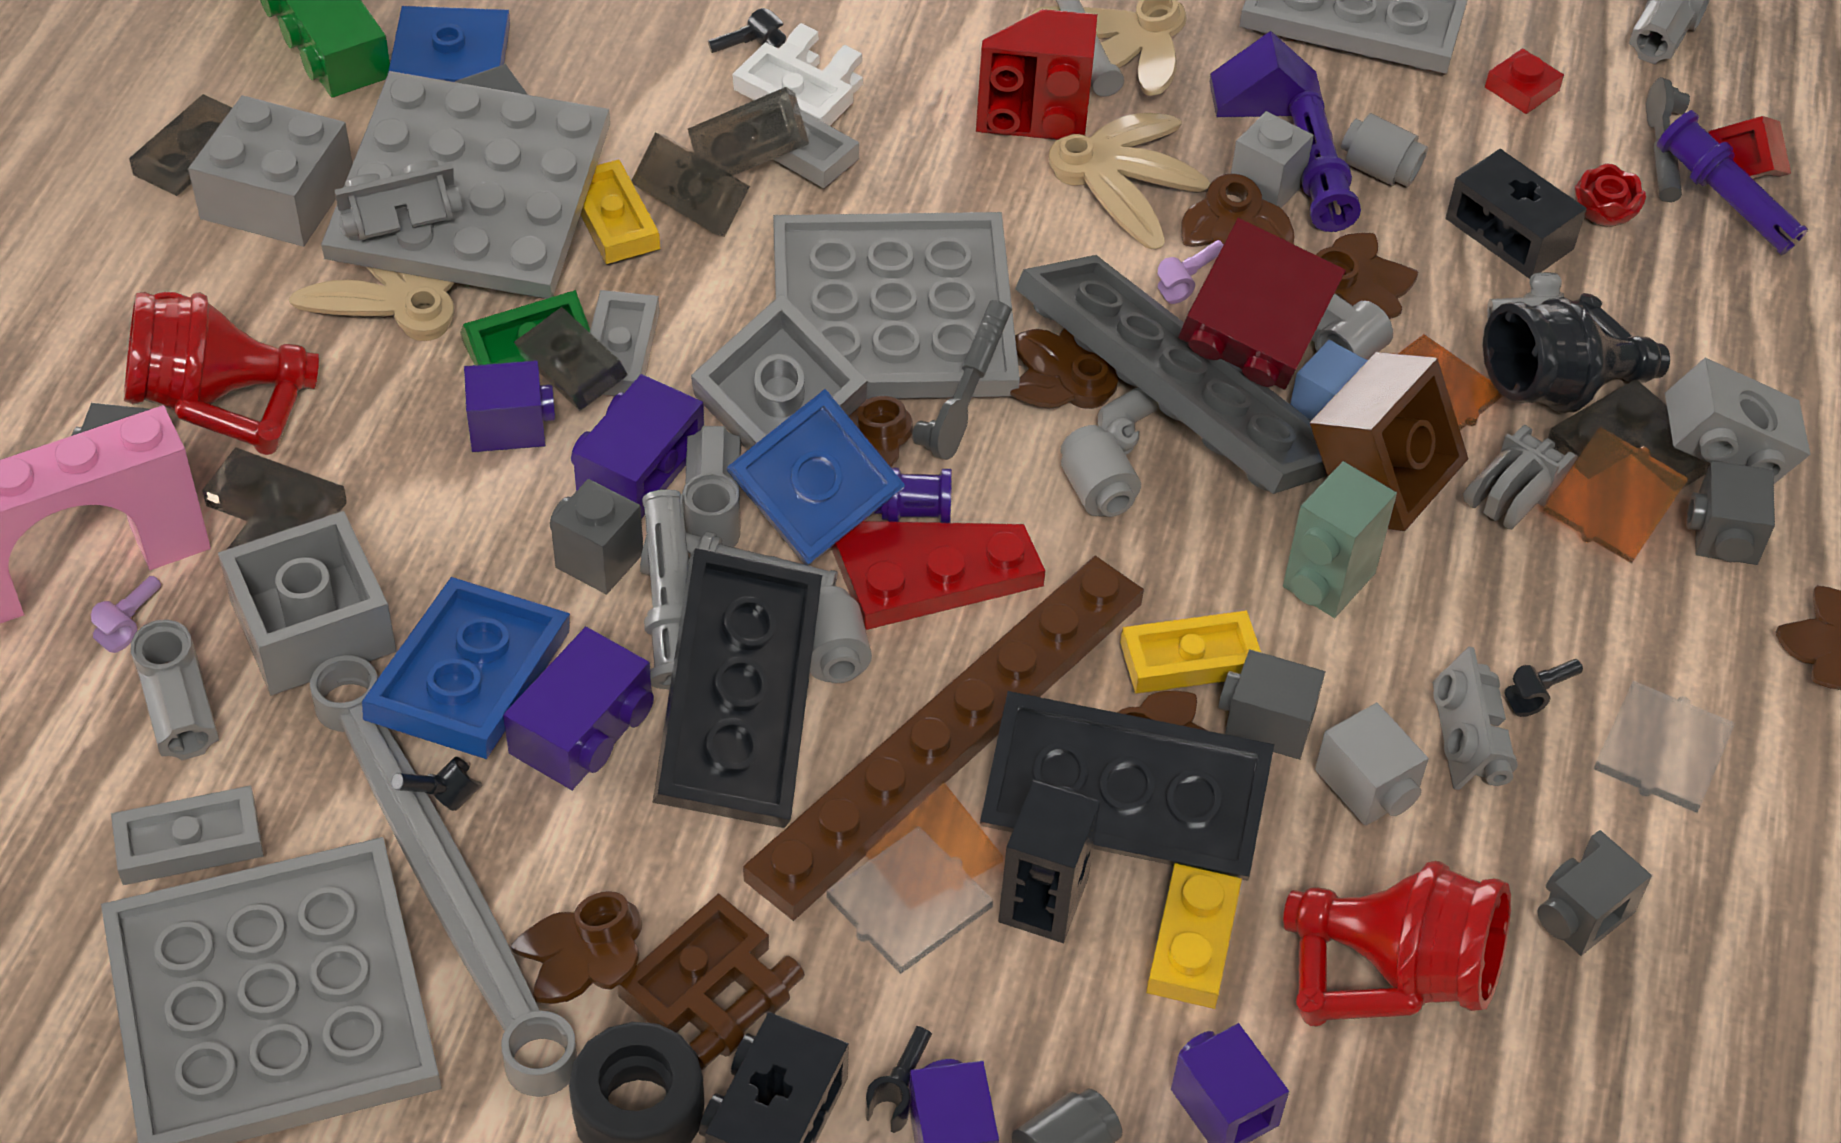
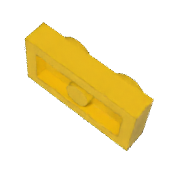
(618, 215)
(1187, 650)
(1194, 936)

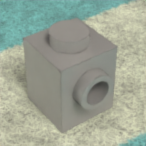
(1273, 157)
(1372, 764)

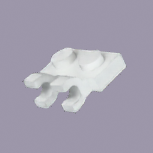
(793, 66)

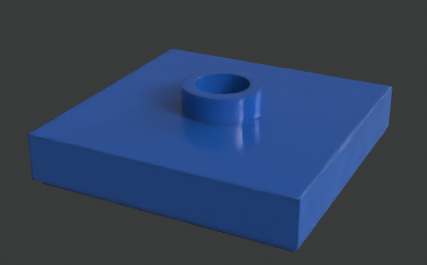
(449, 41)
(815, 477)

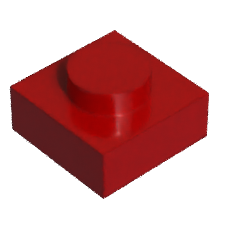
(1524, 81)

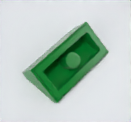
(493, 337)

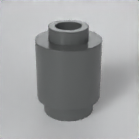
(1073, 1119)

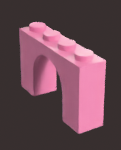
(120, 465)

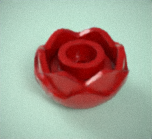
(1610, 195)

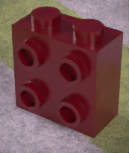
(1260, 305)

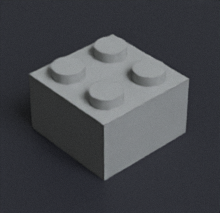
(271, 170)
(774, 372)
(306, 600)

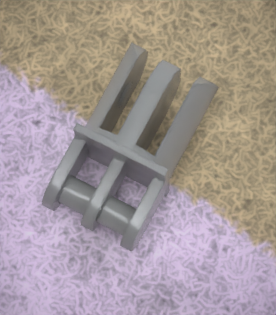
(1519, 477)

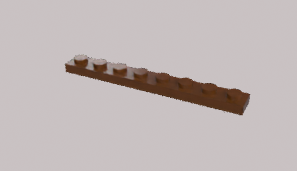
(939, 738)

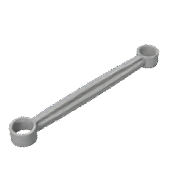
(446, 881)

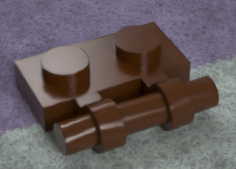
(698, 964)

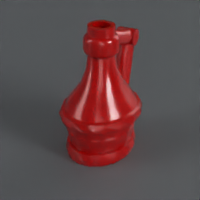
(193, 355)
(1426, 935)

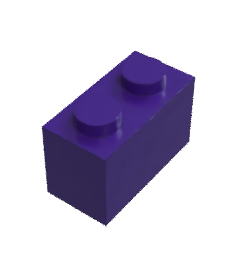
(639, 440)
(579, 708)

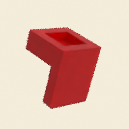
(1756, 146)

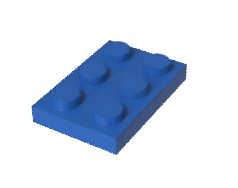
(465, 667)

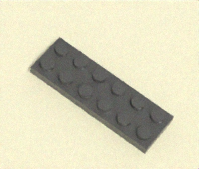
(1207, 395)

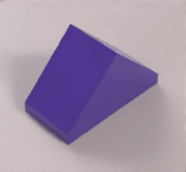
(1261, 80)

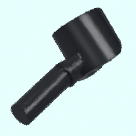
(761, 25)
(1530, 692)
(450, 786)
(895, 1087)

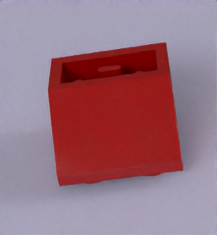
(1037, 76)

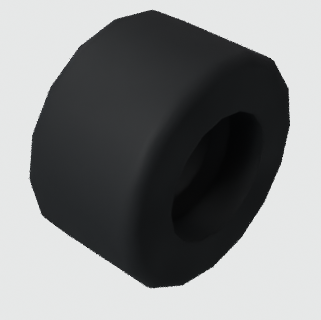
(632, 1054)

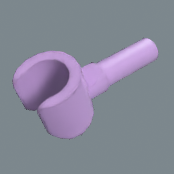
(1176, 277)
(114, 622)

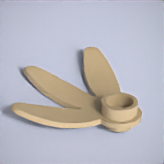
(1142, 31)
(1109, 155)
(416, 301)

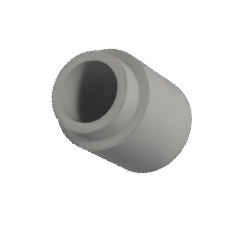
(1384, 150)
(1099, 471)
(840, 638)

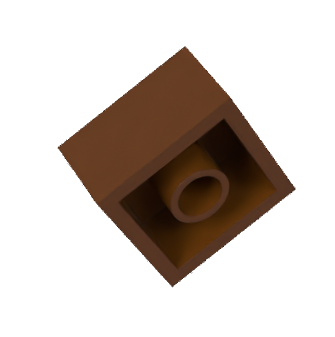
(1395, 428)

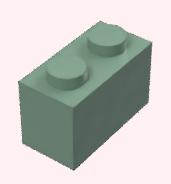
(1338, 539)

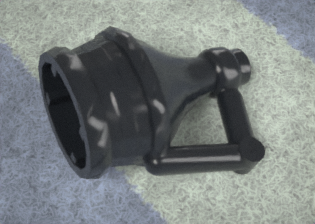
(1564, 352)

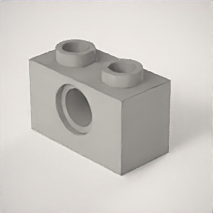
(1736, 420)

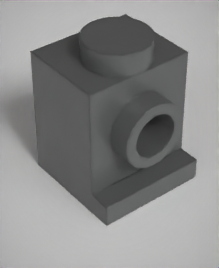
(1593, 895)

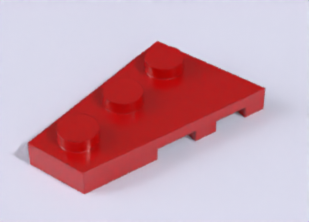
(934, 566)

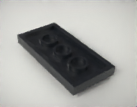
(738, 689)
(1161, 785)

